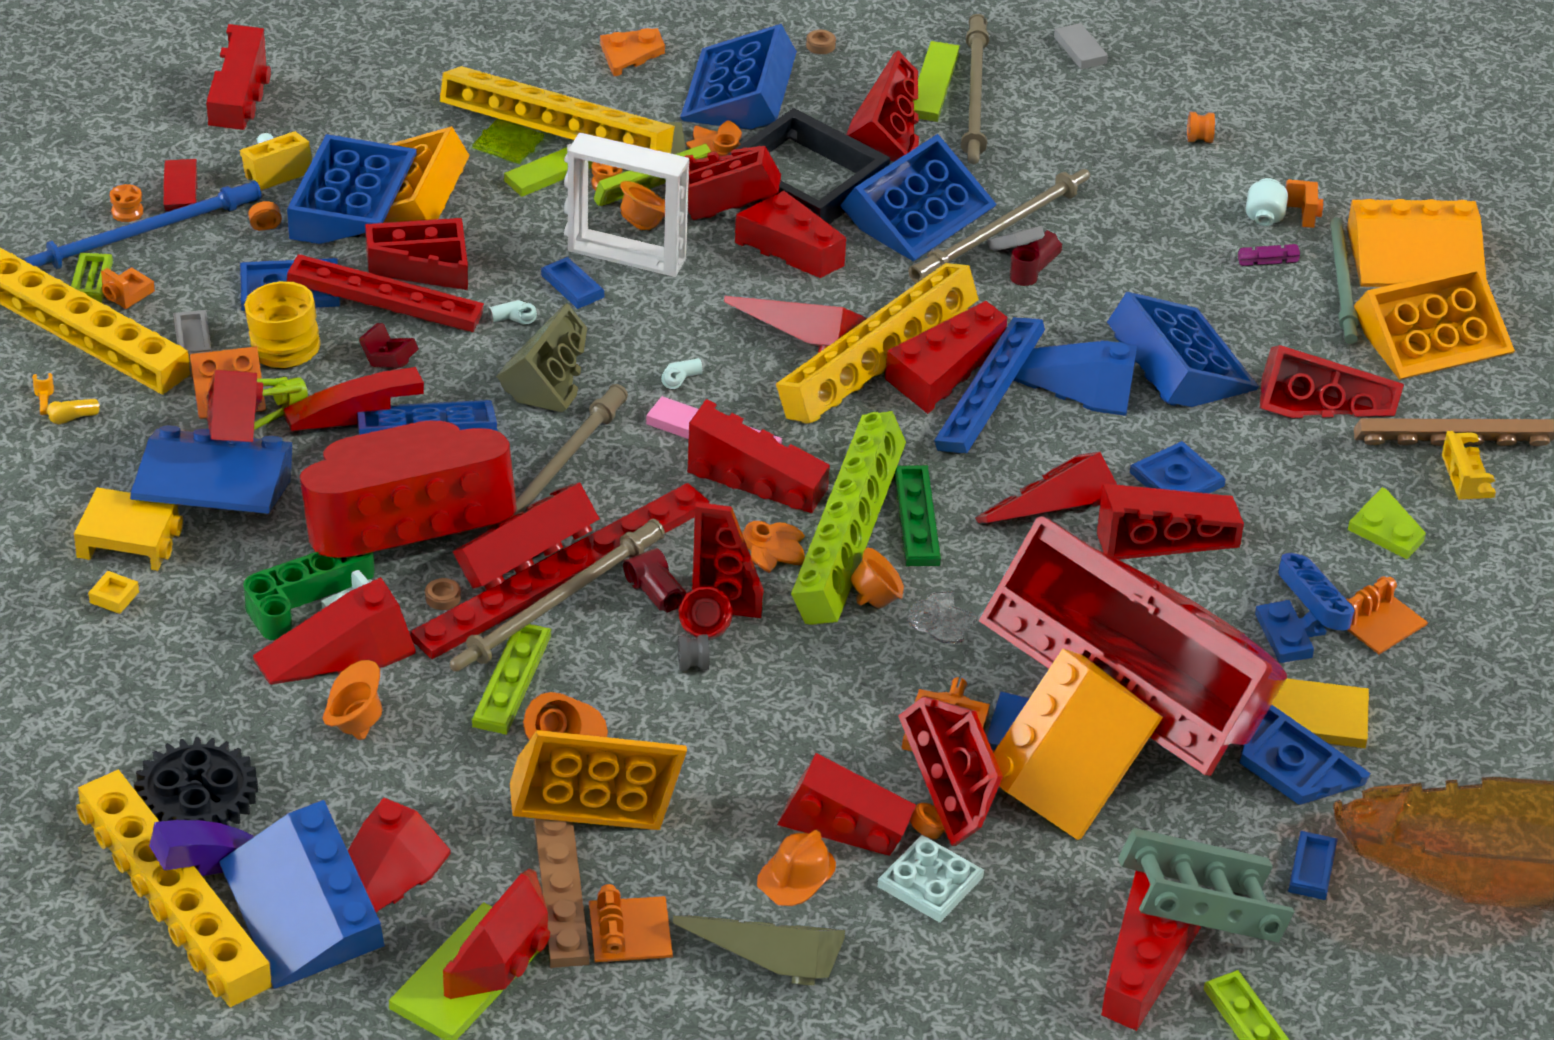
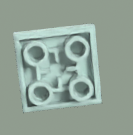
(930, 878)

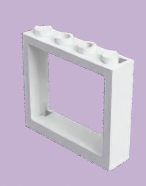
(617, 249)

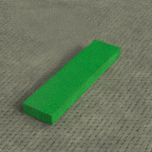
(917, 516)

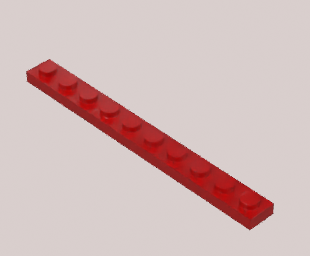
(542, 578)

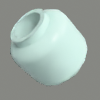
(1267, 202)

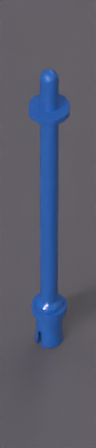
(227, 199)

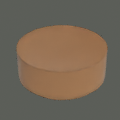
(821, 41)
(442, 594)

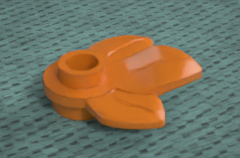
(718, 141)
(774, 544)

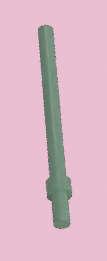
(1347, 316)

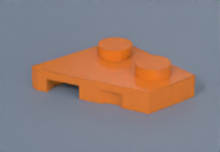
(631, 48)

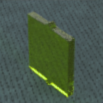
(508, 141)

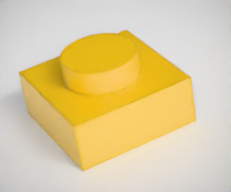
(113, 592)

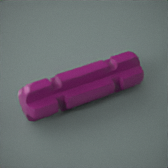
(1268, 255)

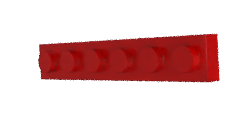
(385, 293)

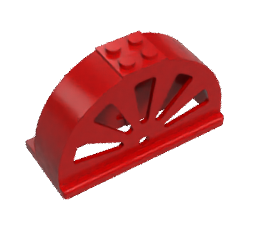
(1145, 635)

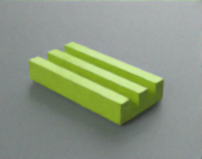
(96, 258)

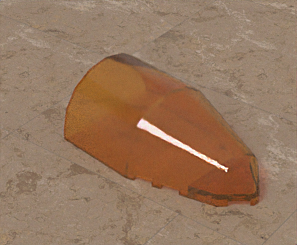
(1465, 841)

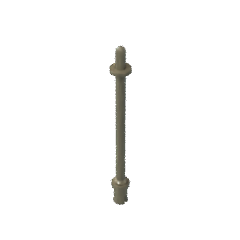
(976, 38)
(1064, 185)
(601, 411)
(630, 545)

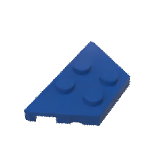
(1299, 760)

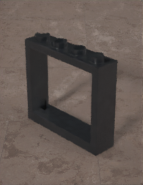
(831, 145)

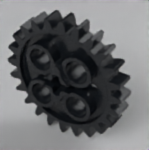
(198, 783)

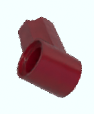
(1032, 258)
(652, 575)

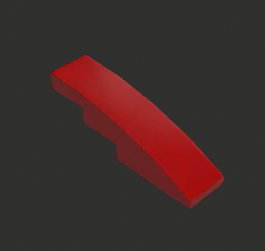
(342, 402)

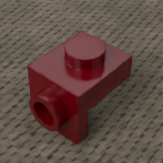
(386, 351)

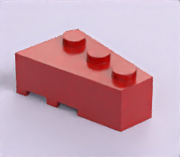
(241, 80)
(730, 180)
(792, 233)
(419, 251)
(846, 808)

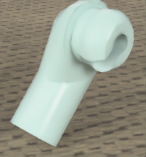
(678, 371)

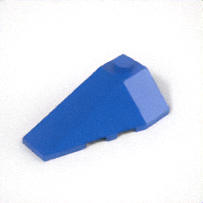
(1087, 372)

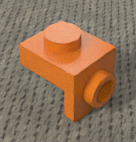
(1305, 196)
(127, 287)

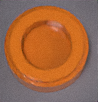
(265, 216)
(927, 821)

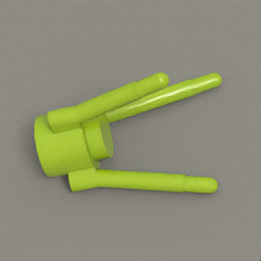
(284, 393)

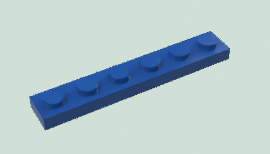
(989, 385)

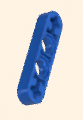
(1316, 591)

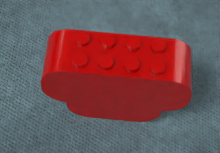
(406, 487)

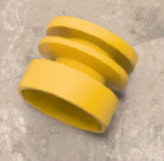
(282, 324)

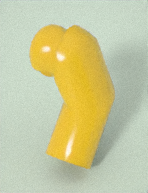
(69, 410)

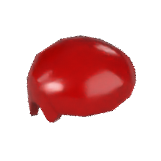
(705, 612)

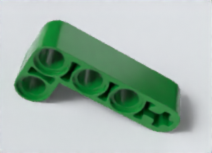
(297, 582)

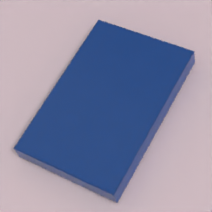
(264, 272)

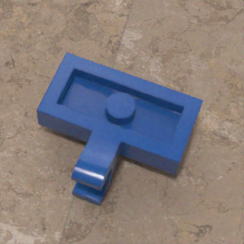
(1287, 632)

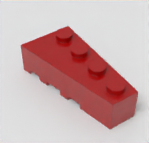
(944, 355)
(233, 405)
(1165, 522)
(1143, 959)

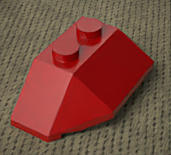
(954, 763)
(501, 941)

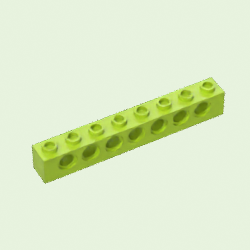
(848, 518)

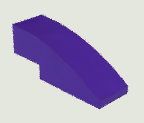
(195, 844)

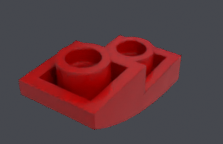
(180, 183)

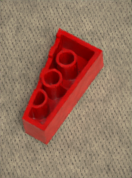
(753, 461)
(527, 535)

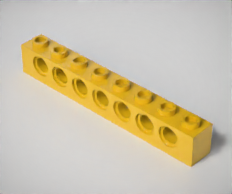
(549, 110)
(91, 325)
(863, 350)
(177, 896)

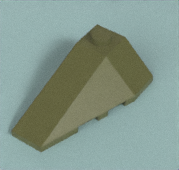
(546, 364)
(783, 949)

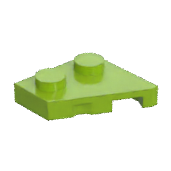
(1388, 525)

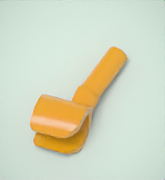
(43, 389)

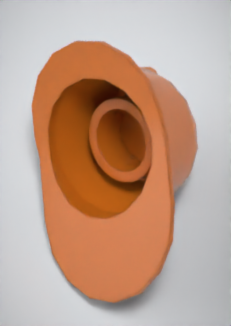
(641, 206)
(876, 580)
(354, 699)
(564, 715)
(797, 869)

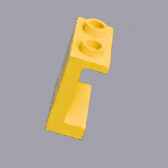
(127, 526)

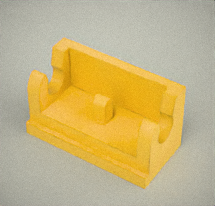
(277, 160)
(1466, 467)

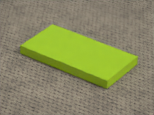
(423, 996)

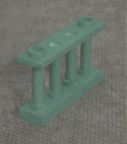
(1209, 866)

